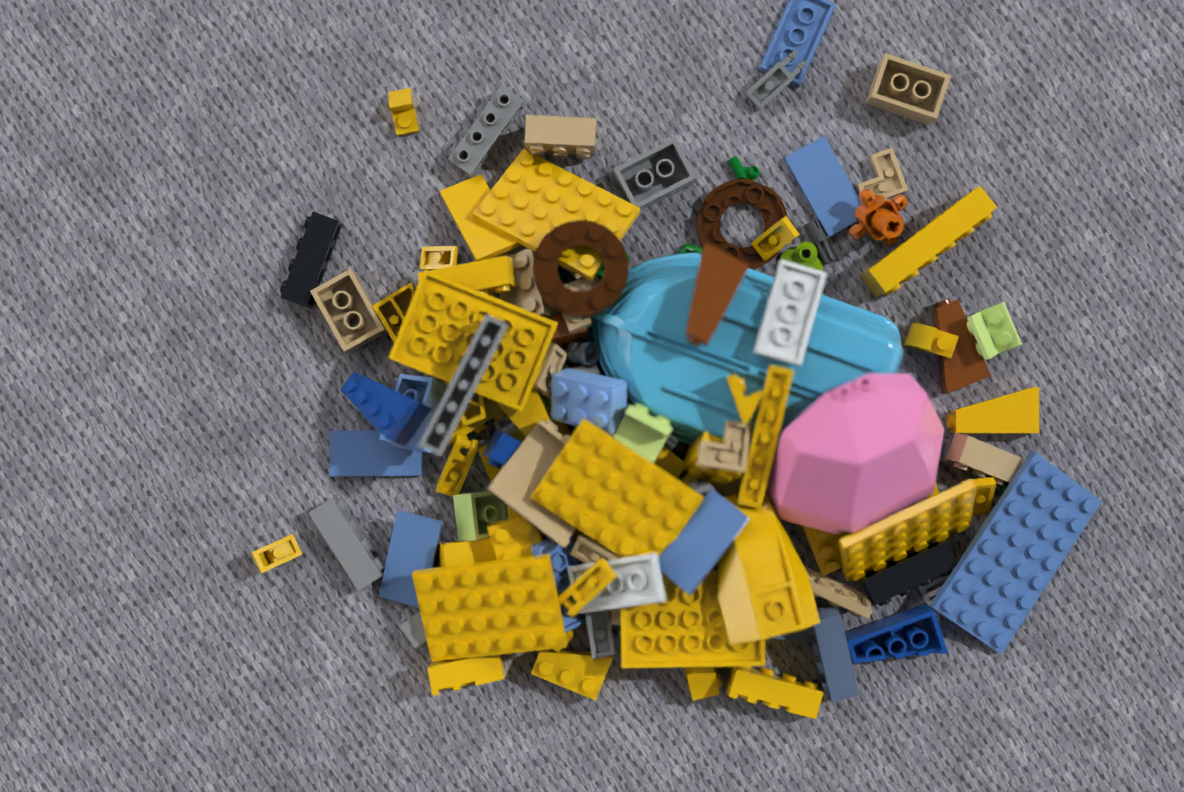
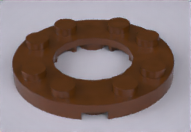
(733, 193)
(573, 234)

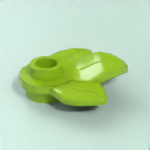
(795, 256)

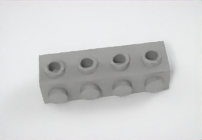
(486, 131)

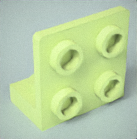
(993, 330)

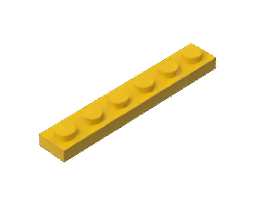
(765, 436)

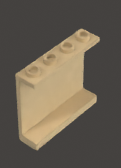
(523, 474)

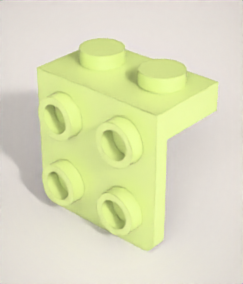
(643, 432)

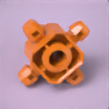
(878, 217)

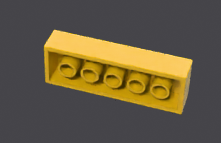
(932, 239)

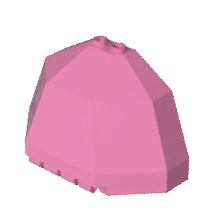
(857, 455)

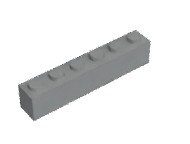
(463, 385)

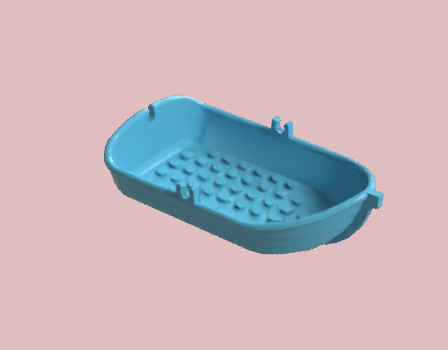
(646, 346)

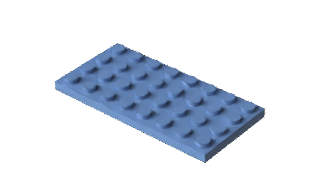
(1016, 552)

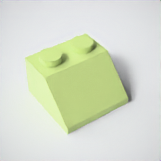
(476, 511)

